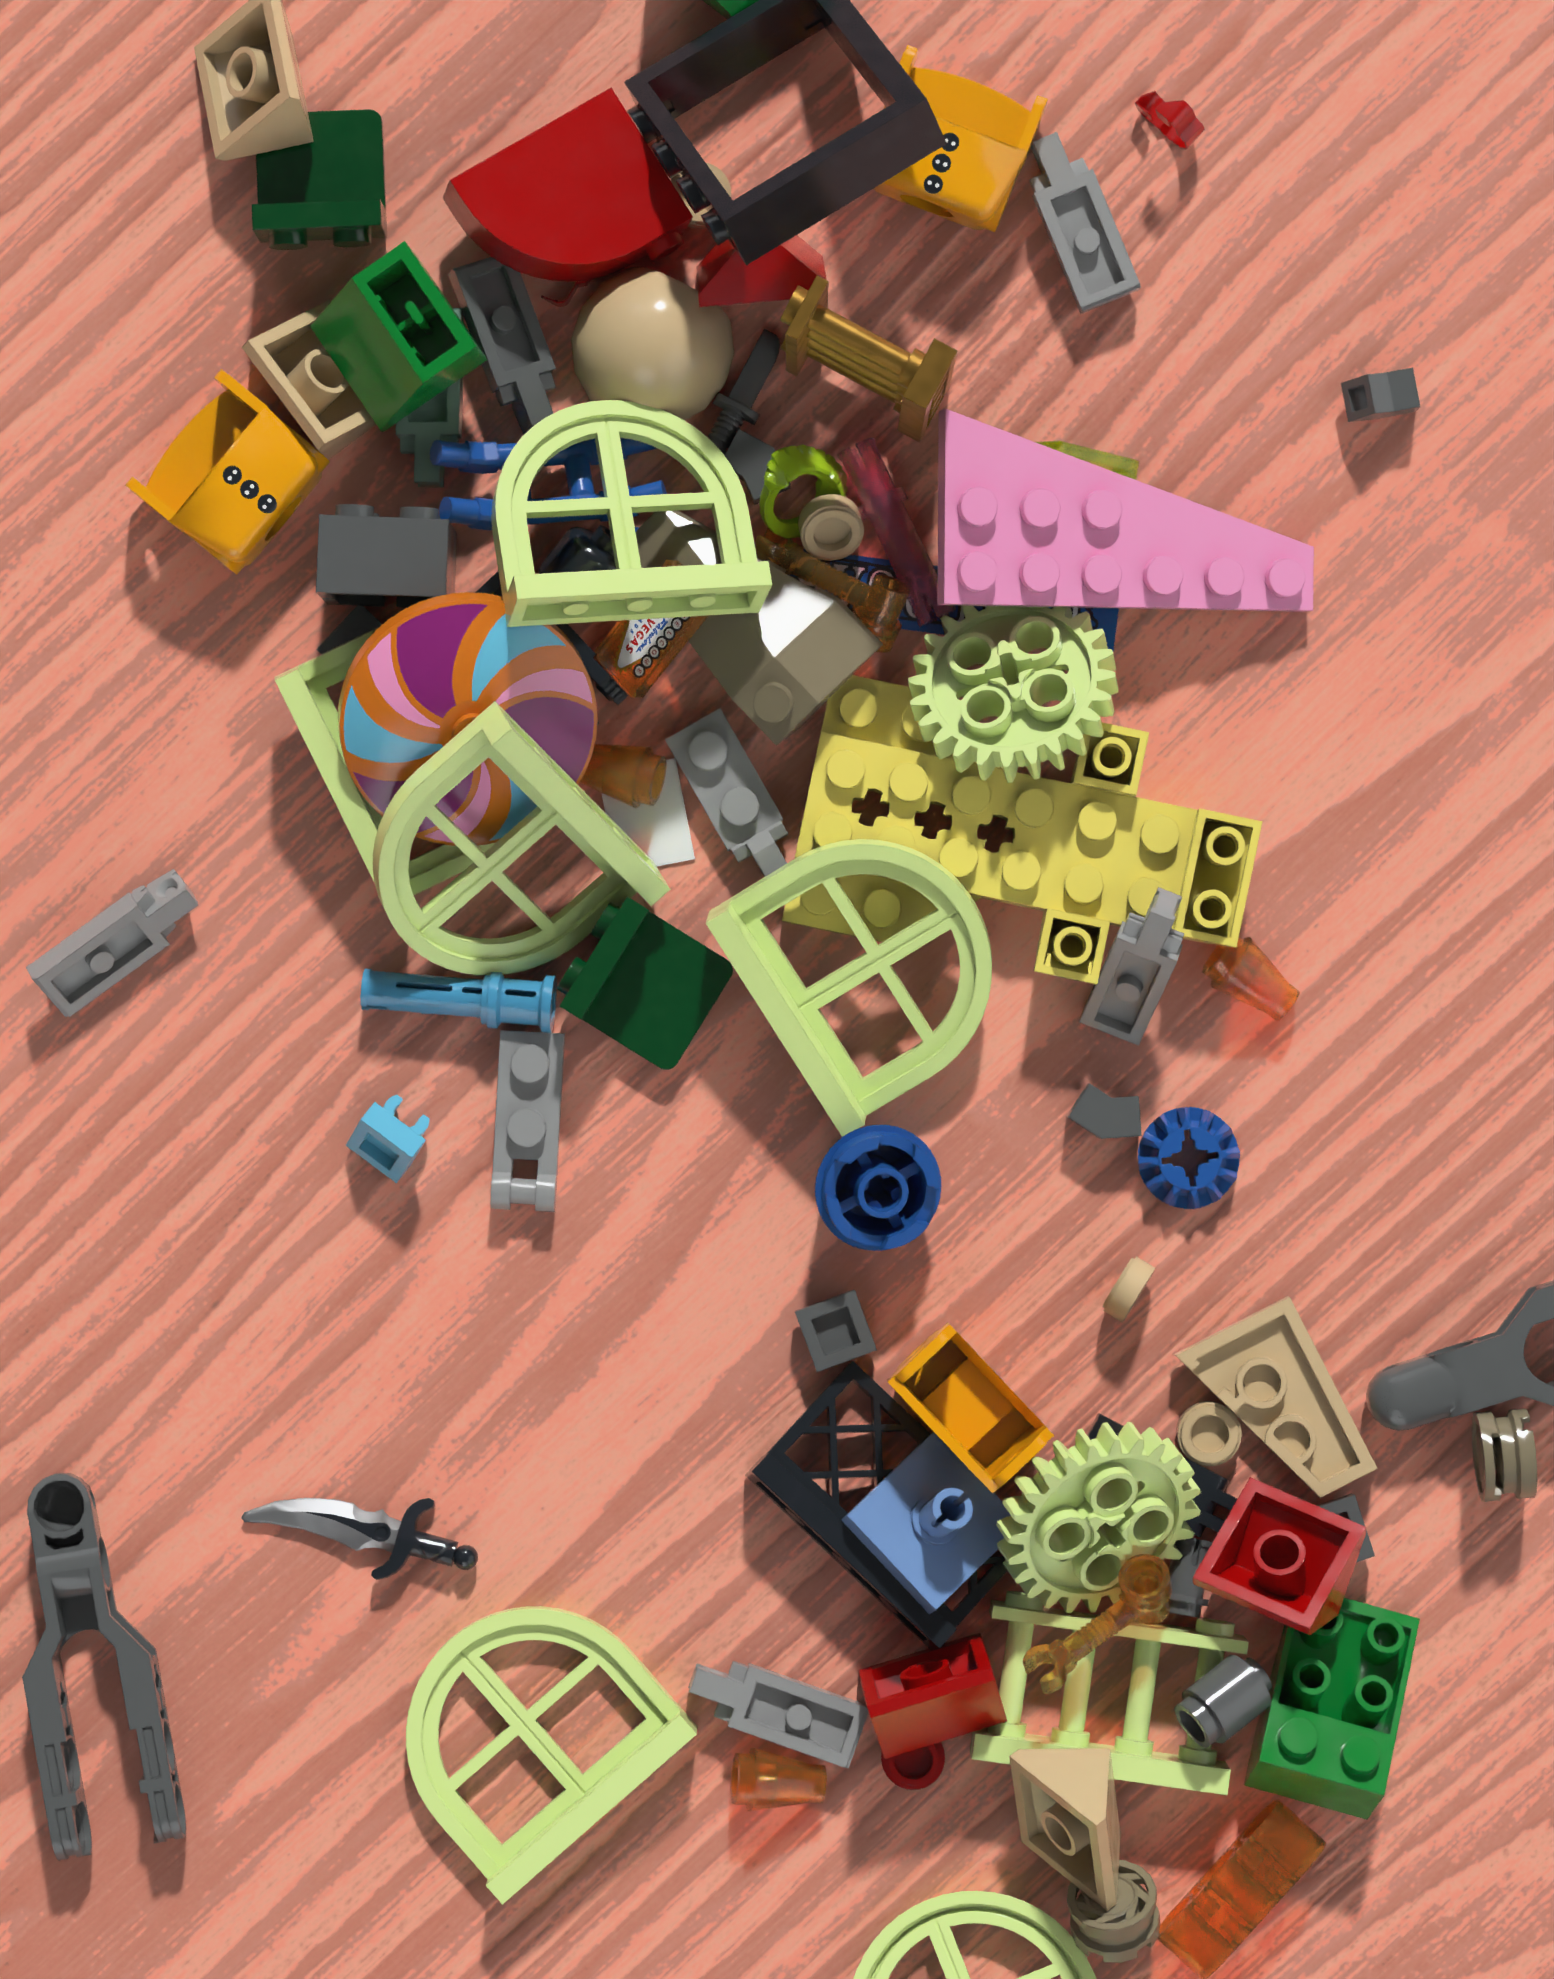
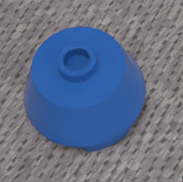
(878, 1187)

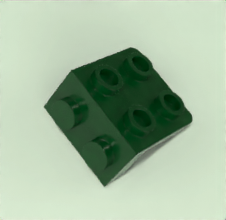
(324, 186)
(645, 983)

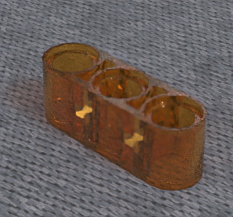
(1240, 1889)

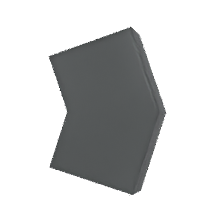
(1380, 395)
(749, 462)
(1106, 1115)

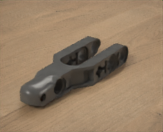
(1466, 1373)
(76, 1598)

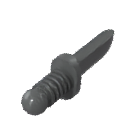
(745, 391)

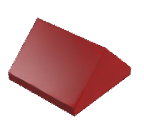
(772, 277)
(1282, 1557)
(932, 1696)

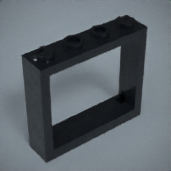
(817, 182)

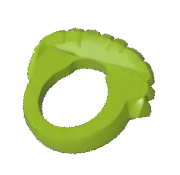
(788, 465)

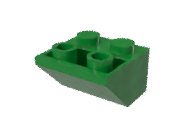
(396, 337)

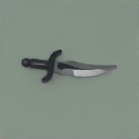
(367, 1529)

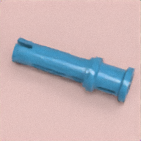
(492, 999)

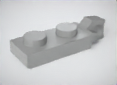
(1080, 227)
(730, 790)
(112, 943)
(1136, 971)
(783, 1710)

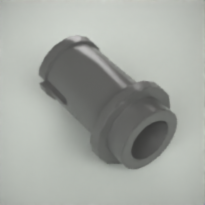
(1186, 1596)

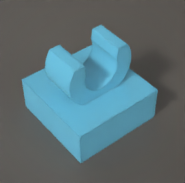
(386, 1140)

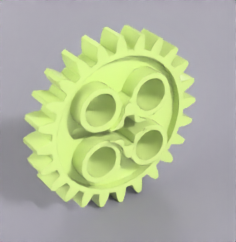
(1013, 687)
(1094, 1513)

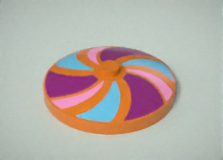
(437, 672)

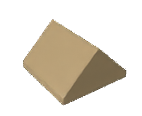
(253, 83)
(310, 383)
(1071, 1815)

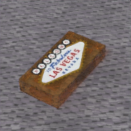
(643, 648)

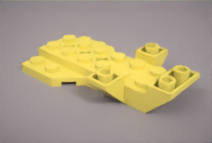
(1077, 847)

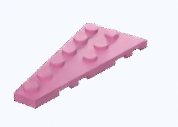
(1066, 533)

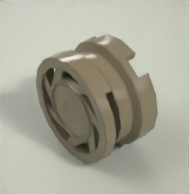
(1504, 1455)
(1123, 1928)

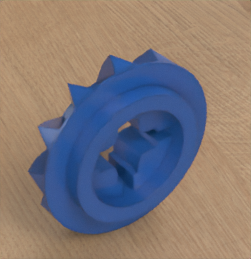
(1165, 1138)

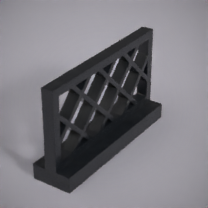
(822, 1515)

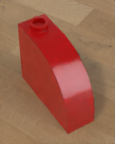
(572, 198)

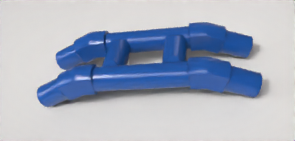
(490, 457)

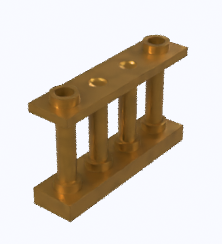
(908, 379)

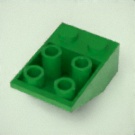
(1335, 1710)

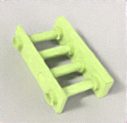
(1133, 1753)

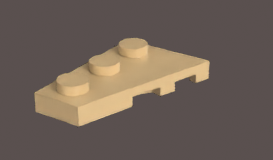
(1283, 1393)

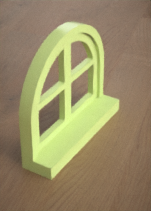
(629, 591)
(318, 723)
(558, 803)
(795, 1009)
(585, 1794)
(939, 1913)

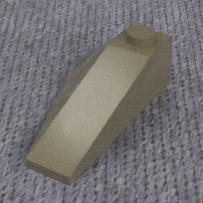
(772, 661)

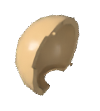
(651, 344)

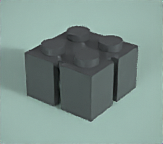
(378, 557)

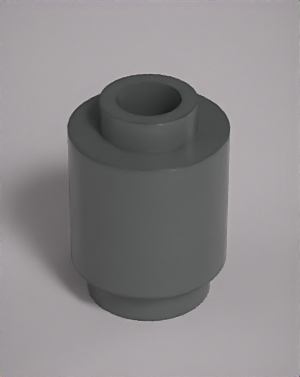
(1224, 1700)

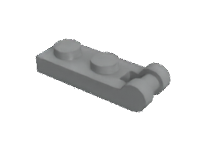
(527, 1118)

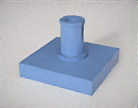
(929, 1522)

